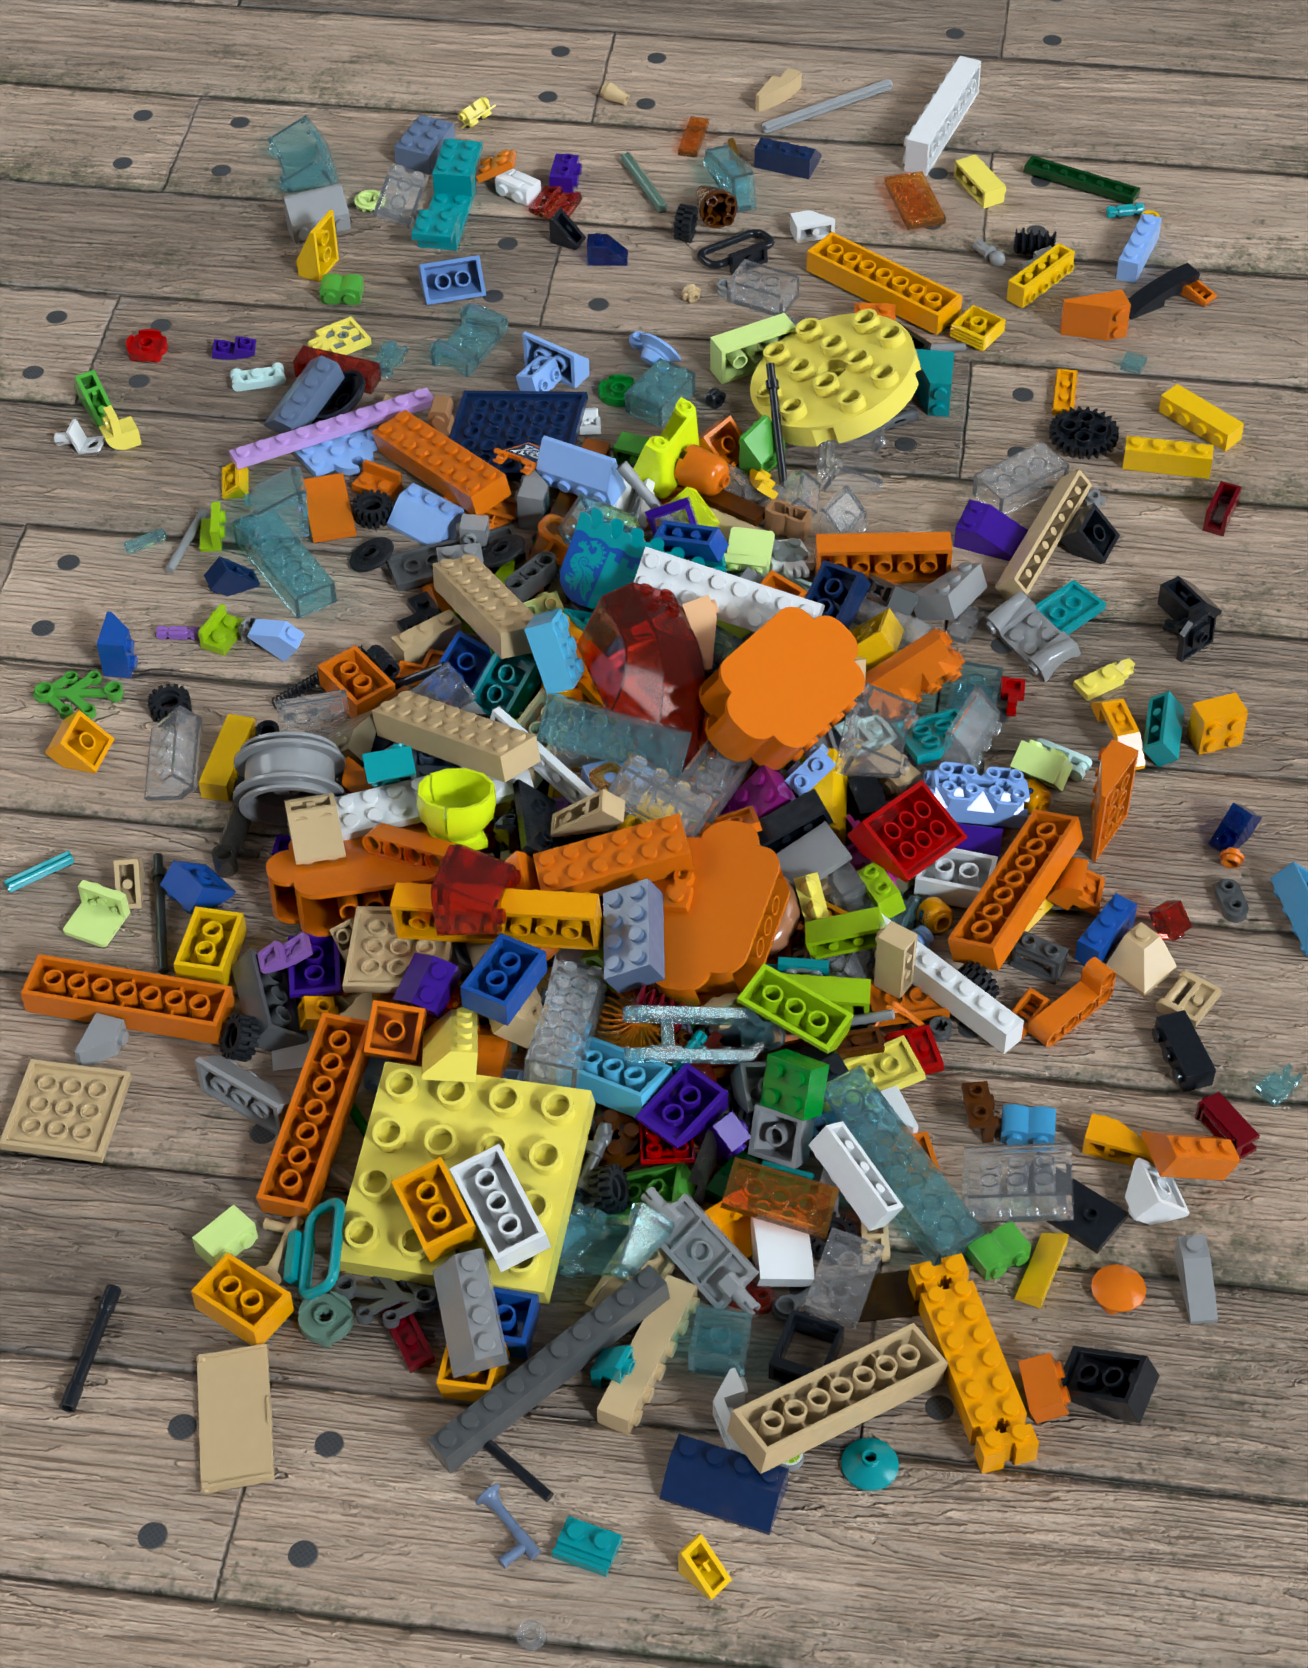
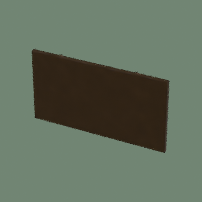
(890, 1298)

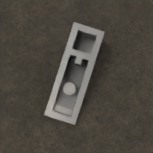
(1196, 1278)

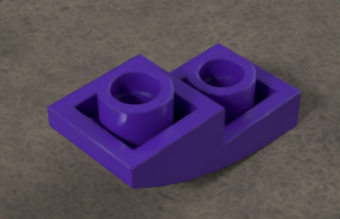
(241, 348)

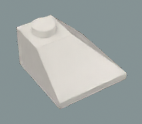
(1153, 1197)

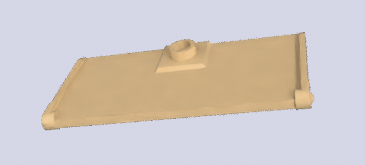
(235, 1418)

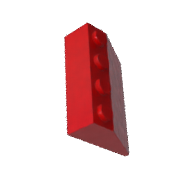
(908, 833)

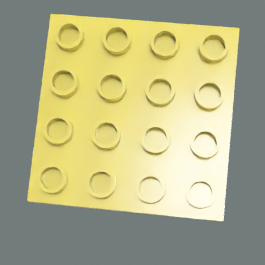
(420, 1120)

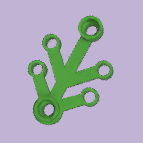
(49, 693)

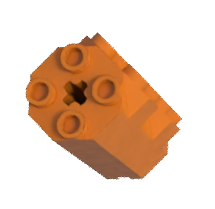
(919, 667)

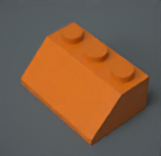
(1191, 1155)

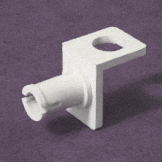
(76, 436)

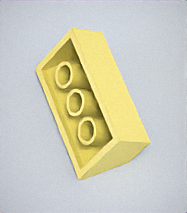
(451, 1047)

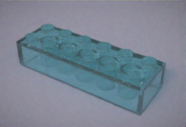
(288, 569)
(611, 734)

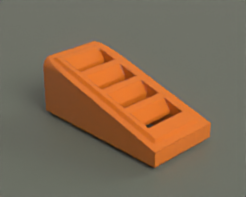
(1190, 292)
(1037, 999)

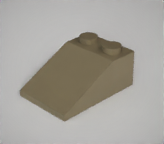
(355, 736)

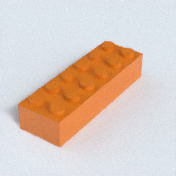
(891, 556)
(616, 858)

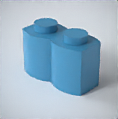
(1027, 1125)

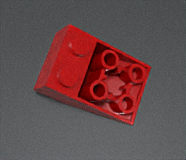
(658, 1151)

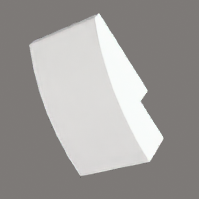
(781, 1255)

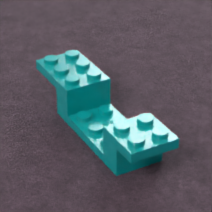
(452, 198)

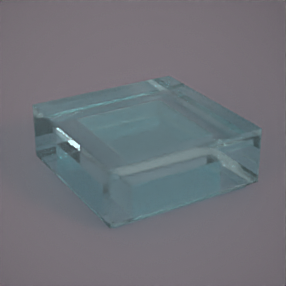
(1133, 363)

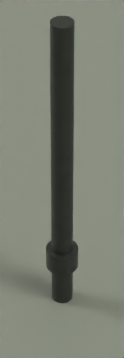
(158, 874)

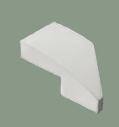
(591, 422)

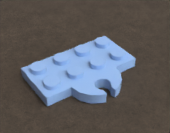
(339, 453)

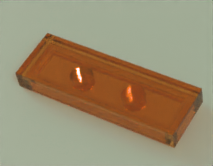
(693, 137)

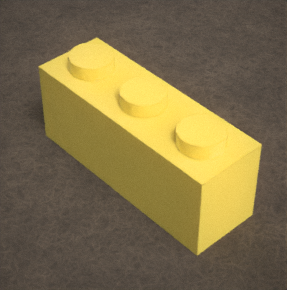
(979, 181)

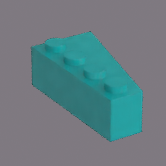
(389, 765)

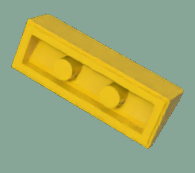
(1042, 1269)

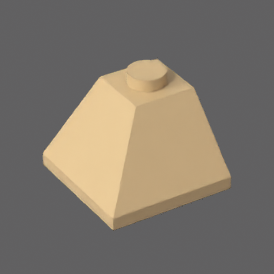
(1142, 959)

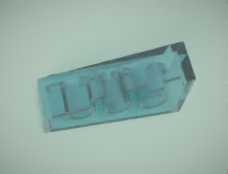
(732, 175)

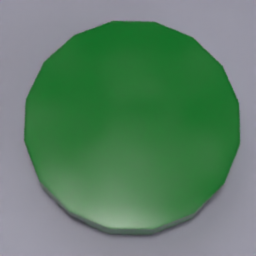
(613, 389)

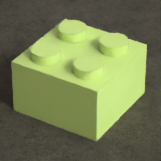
(1047, 766)

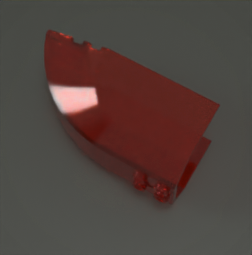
(646, 659)

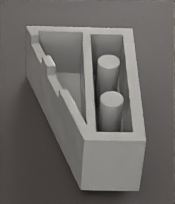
(951, 593)

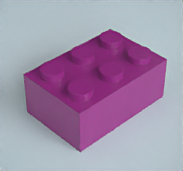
(763, 790)

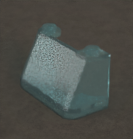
(303, 157)
(279, 506)
(612, 1243)

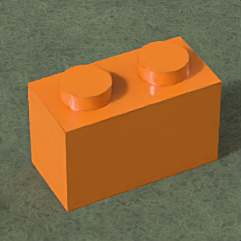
(1044, 1387)

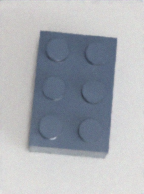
(422, 143)

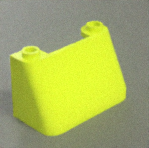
(661, 455)

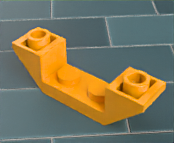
(1121, 724)

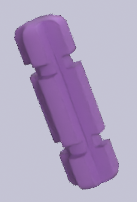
(177, 632)

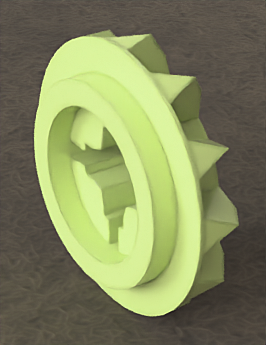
(366, 200)

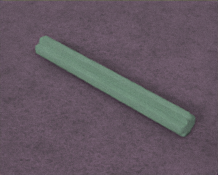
(644, 182)

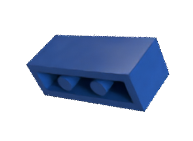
(694, 539)
(1106, 930)

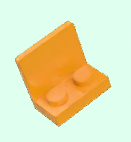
(734, 1226)

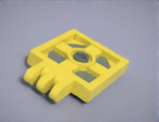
(341, 337)

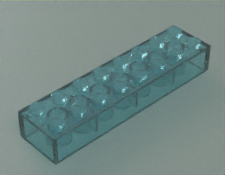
(932, 1209)

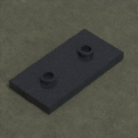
(534, 818)
(1094, 1218)

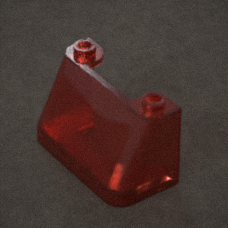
(470, 892)

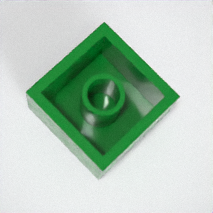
(794, 1084)

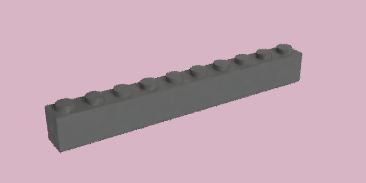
(549, 1368)

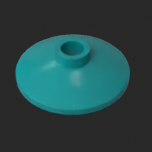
(866, 1474)

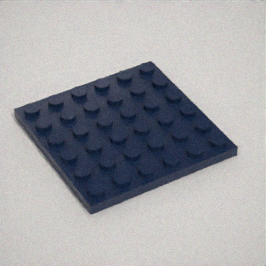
(515, 418)

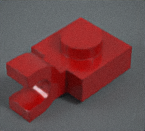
(1012, 690)

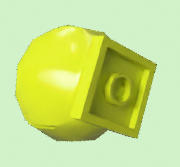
(457, 805)

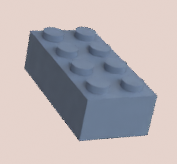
(633, 936)

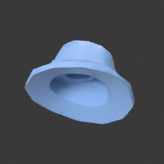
(656, 348)

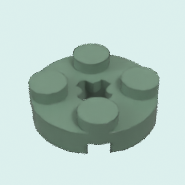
(330, 1331)

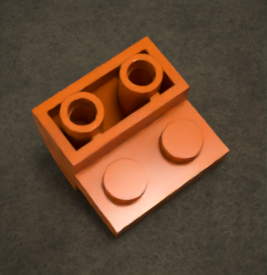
(1078, 887)

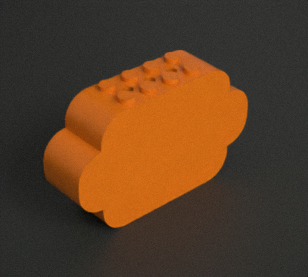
(782, 689)
(330, 890)
(730, 917)

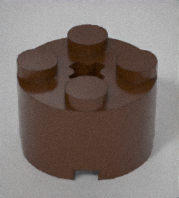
(625, 1140)

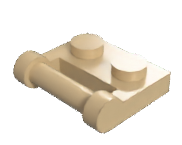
(1197, 1000)

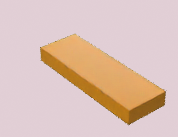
(1064, 390)

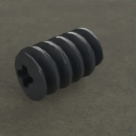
(1033, 241)

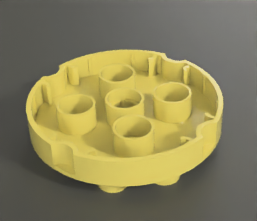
(838, 377)

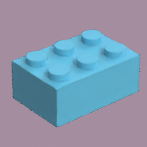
(554, 651)

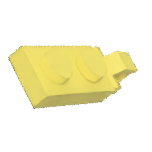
(1104, 679)

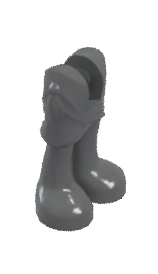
(595, 1153)

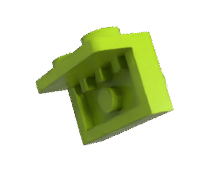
(213, 530)

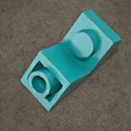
(612, 1365)

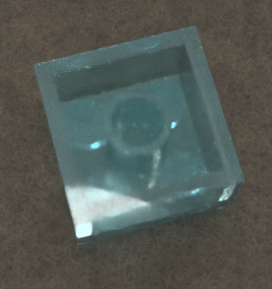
(719, 1342)

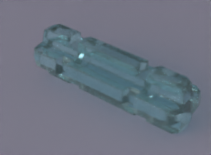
(145, 541)

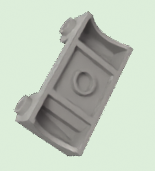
(1031, 635)

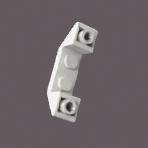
(729, 1396)

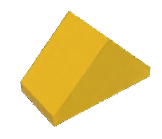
(702, 1567)

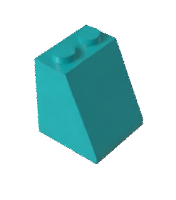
(935, 381)

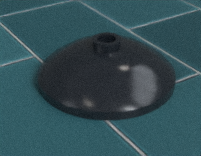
(345, 396)

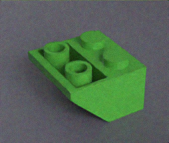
(758, 447)

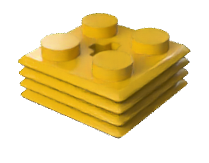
(977, 328)

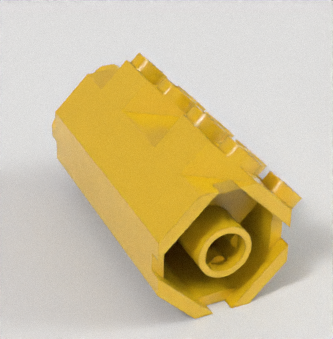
(833, 793)

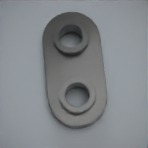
(1228, 895)

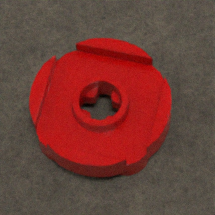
(138, 350)

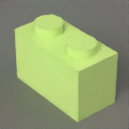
(227, 1233)

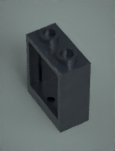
(804, 1323)

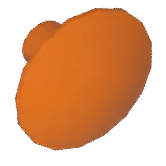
(1118, 1288)

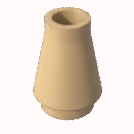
(613, 93)

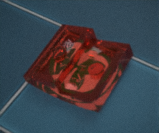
(553, 198)

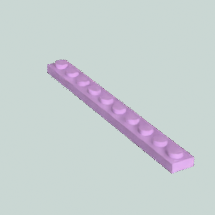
(330, 428)

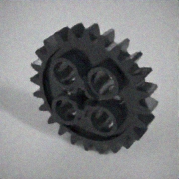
(1083, 432)

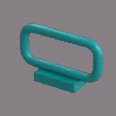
(301, 1251)

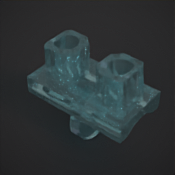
(390, 356)

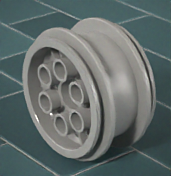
(282, 769)

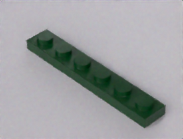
(1082, 180)

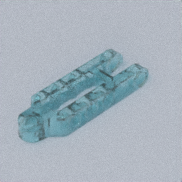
(755, 1034)

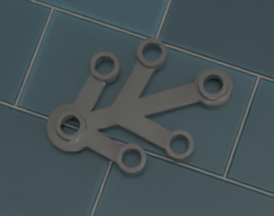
(421, 1299)

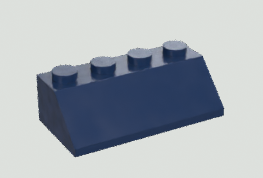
(723, 1484)

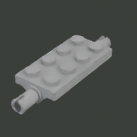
(705, 1253)

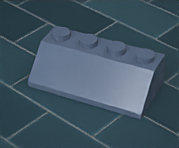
(306, 395)

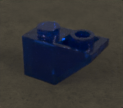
(1235, 828)

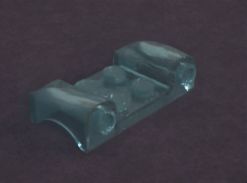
(472, 340)

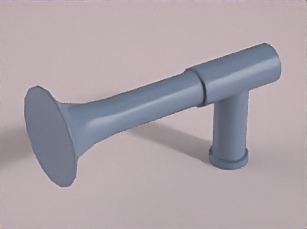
(525, 1544)

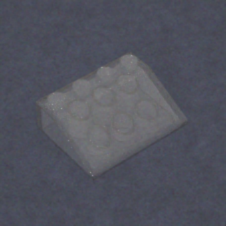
(1019, 1182)

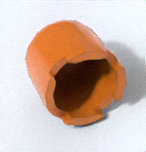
(702, 471)

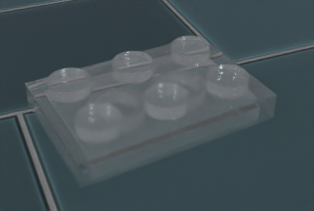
(313, 712)

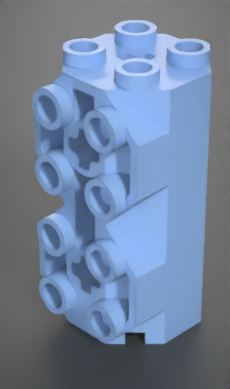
(983, 799)

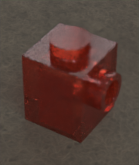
(1170, 919)

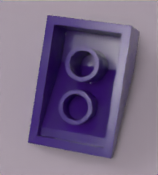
(988, 531)
(319, 972)
(684, 1106)

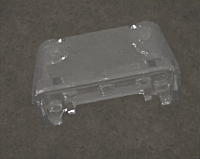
(850, 464)
(876, 735)

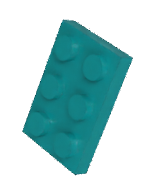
(1071, 607)

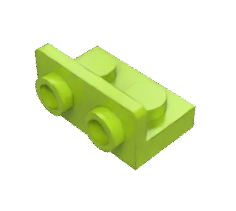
(219, 631)

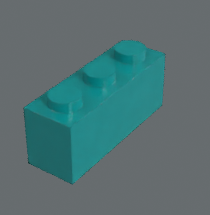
(1163, 729)

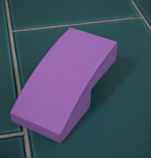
(280, 956)

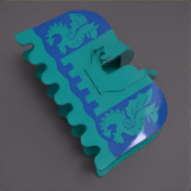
(606, 558)

